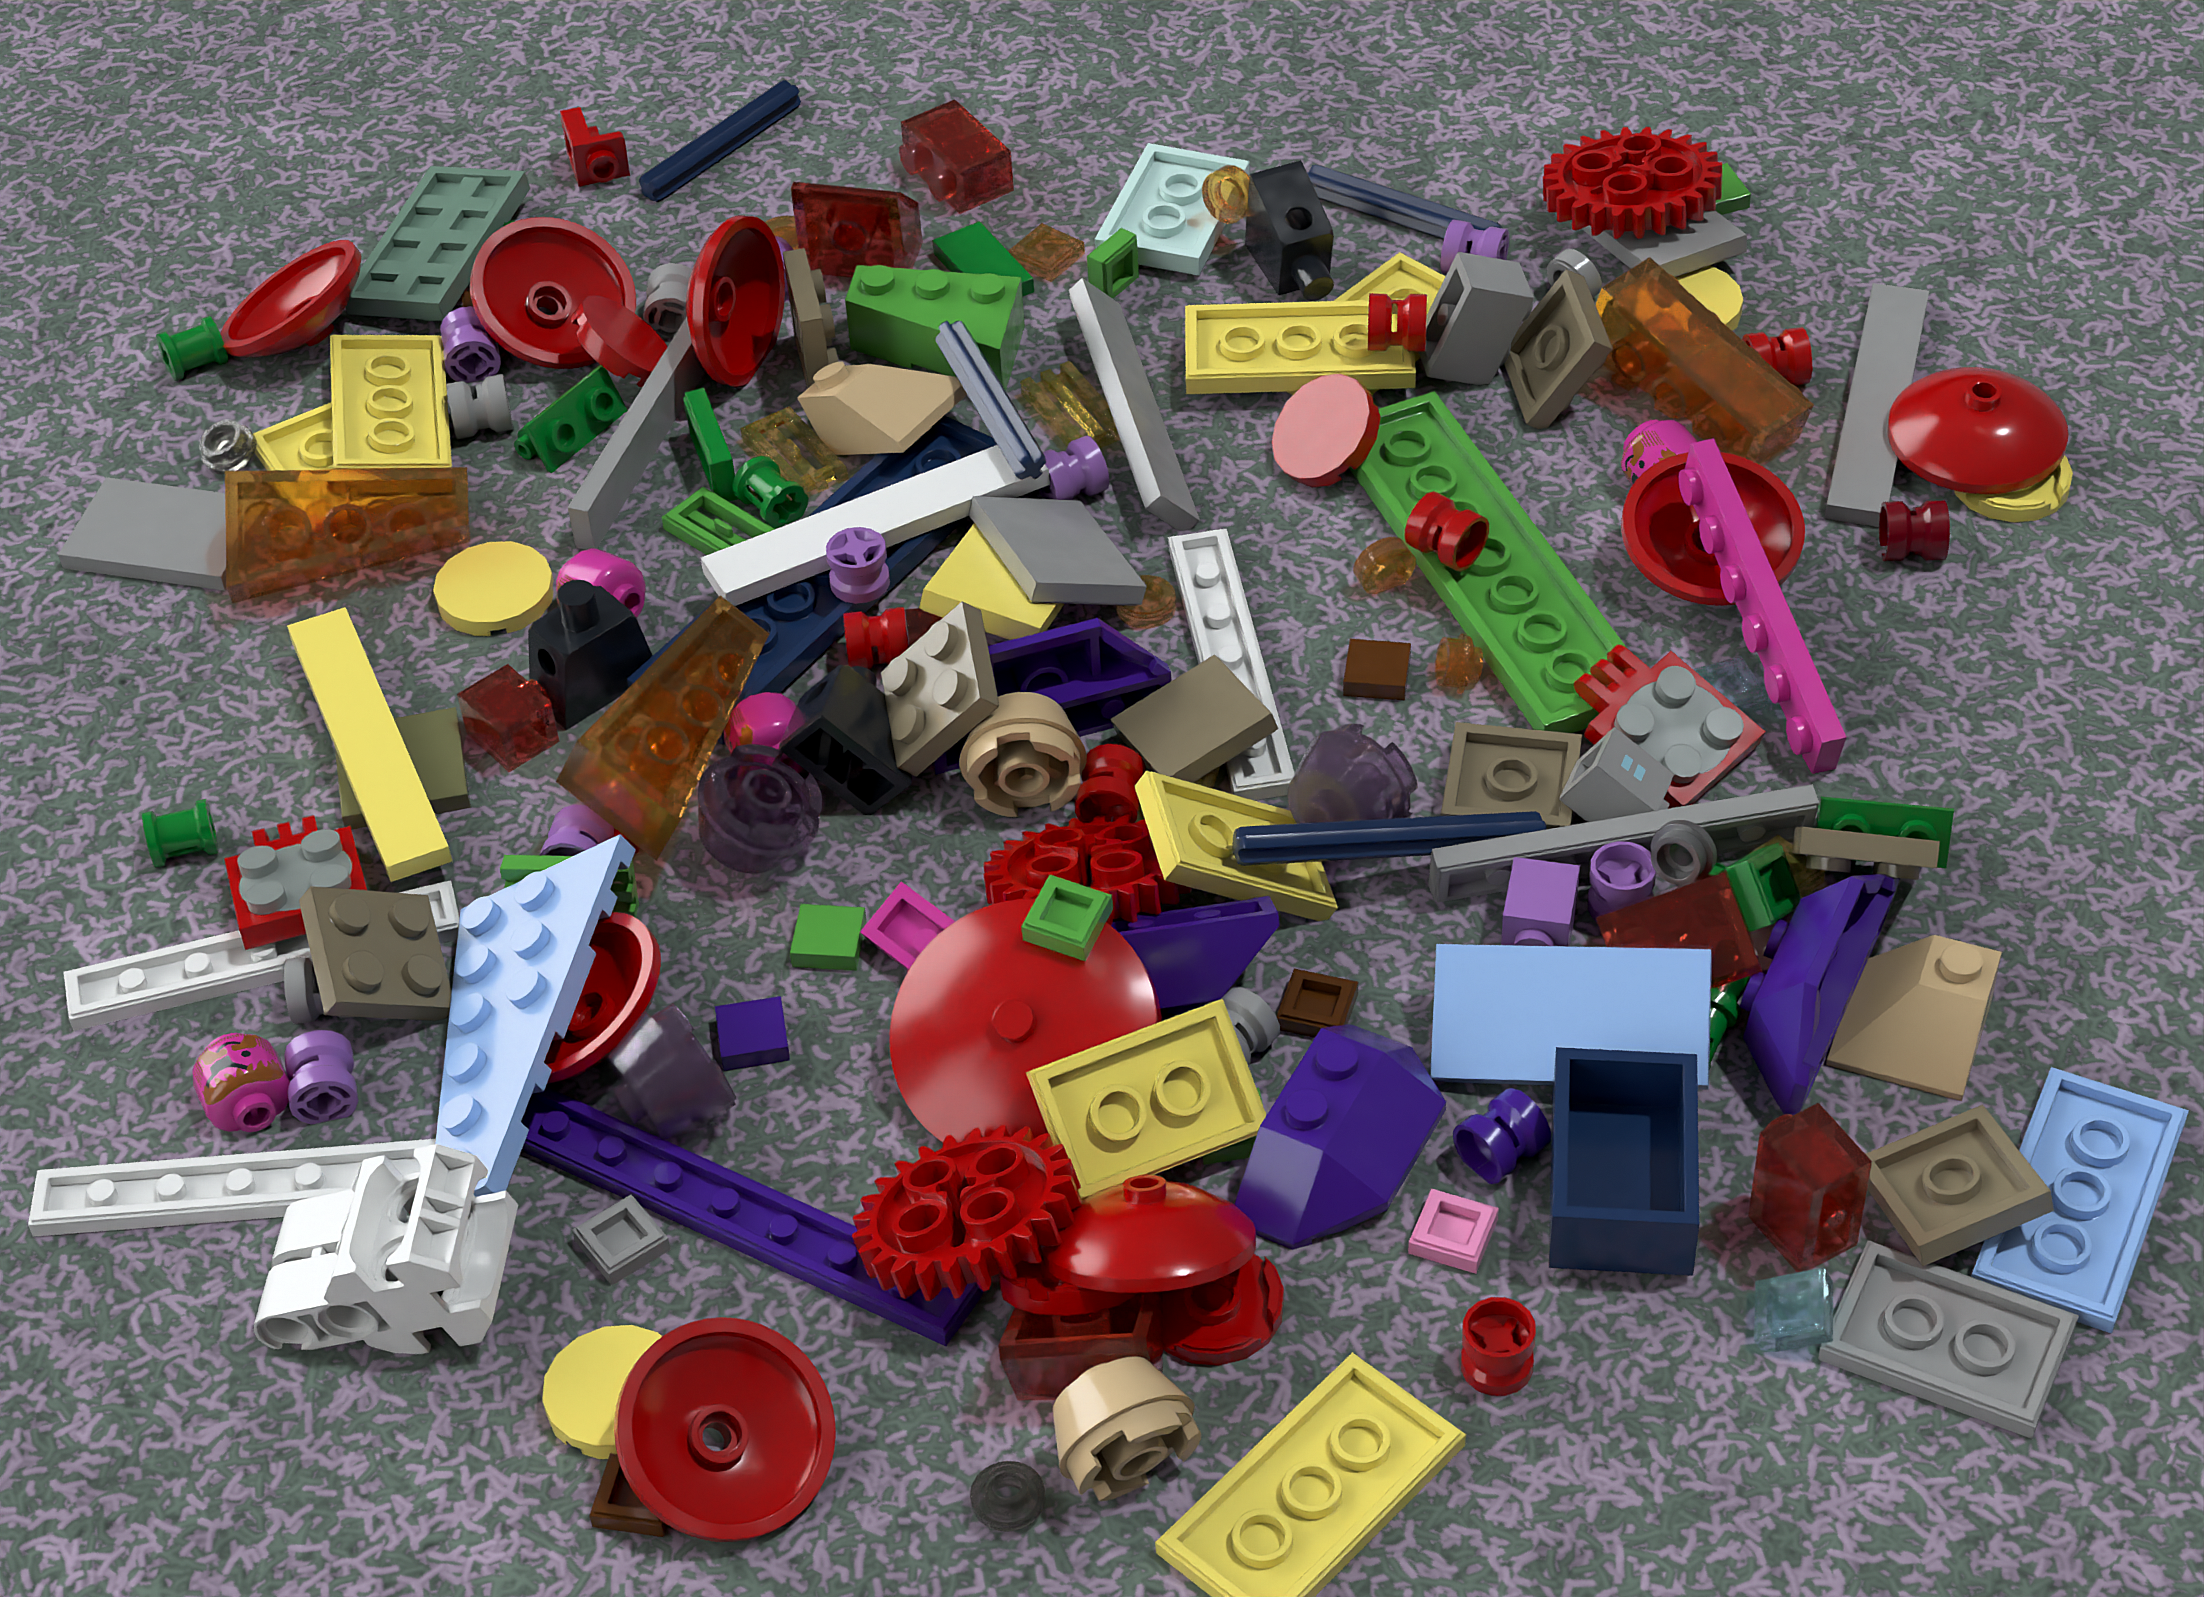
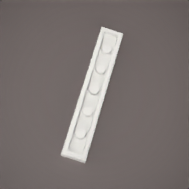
(894, 512)
(1224, 627)
(203, 970)
(200, 1187)

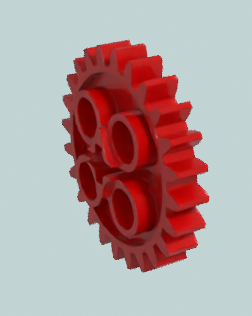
(1632, 182)
(1120, 863)
(1013, 1204)

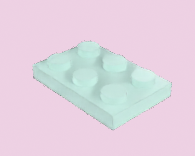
(1167, 208)

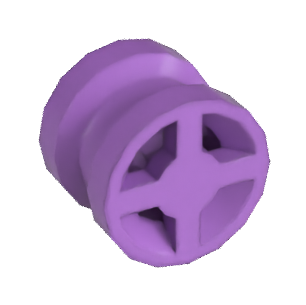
(857, 565)

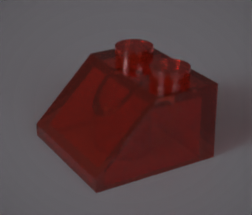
(855, 227)

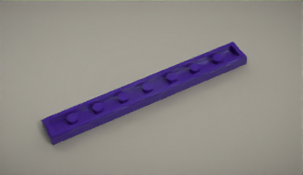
(728, 1209)

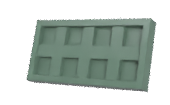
(433, 242)

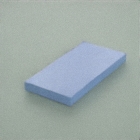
(1511, 1006)
(2105, 1169)

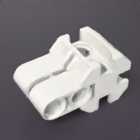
(368, 1272)

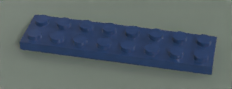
(807, 614)

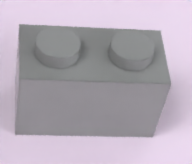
(1475, 318)

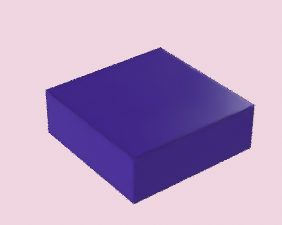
(752, 1033)

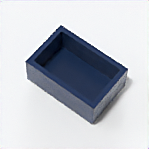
(1624, 1161)

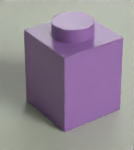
(1540, 903)

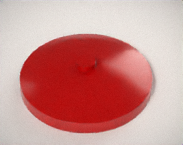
(993, 1007)

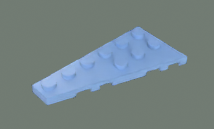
(514, 993)

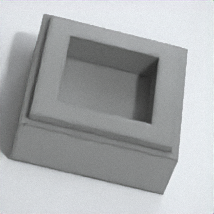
(621, 1239)

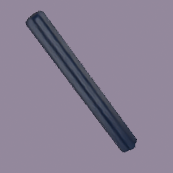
(1373, 837)

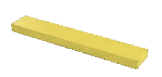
(369, 745)

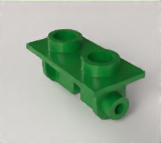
(571, 420)
(1888, 820)

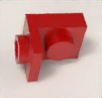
(592, 155)

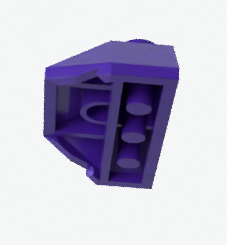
(1079, 666)
(1200, 949)
(1812, 982)
(1339, 1137)

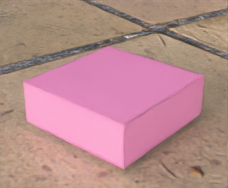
(1453, 1231)

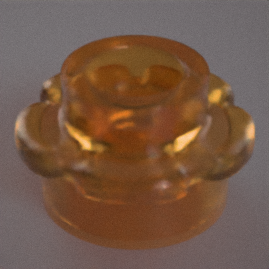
(1458, 662)

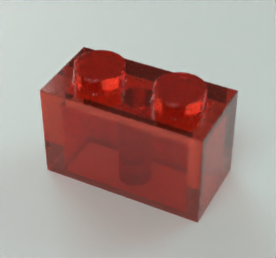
(956, 157)
(1809, 1187)

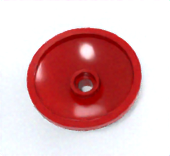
(551, 267)
(736, 299)
(295, 303)
(1977, 430)
(1665, 533)
(612, 998)
(1151, 1238)
(762, 1402)

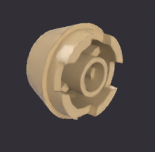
(1023, 756)
(1121, 1425)

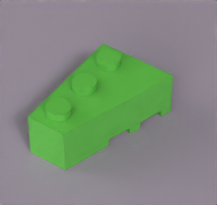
(900, 310)

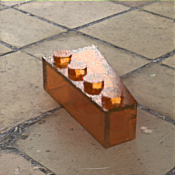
(1697, 365)
(335, 522)
(657, 738)

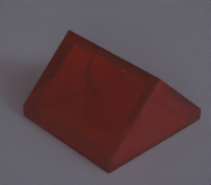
(1688, 917)
(1053, 1350)

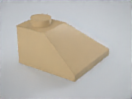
(876, 406)
(1919, 1015)

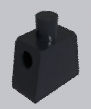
(1294, 250)
(585, 651)
(846, 739)

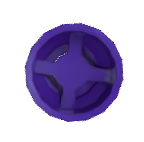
(1502, 1135)

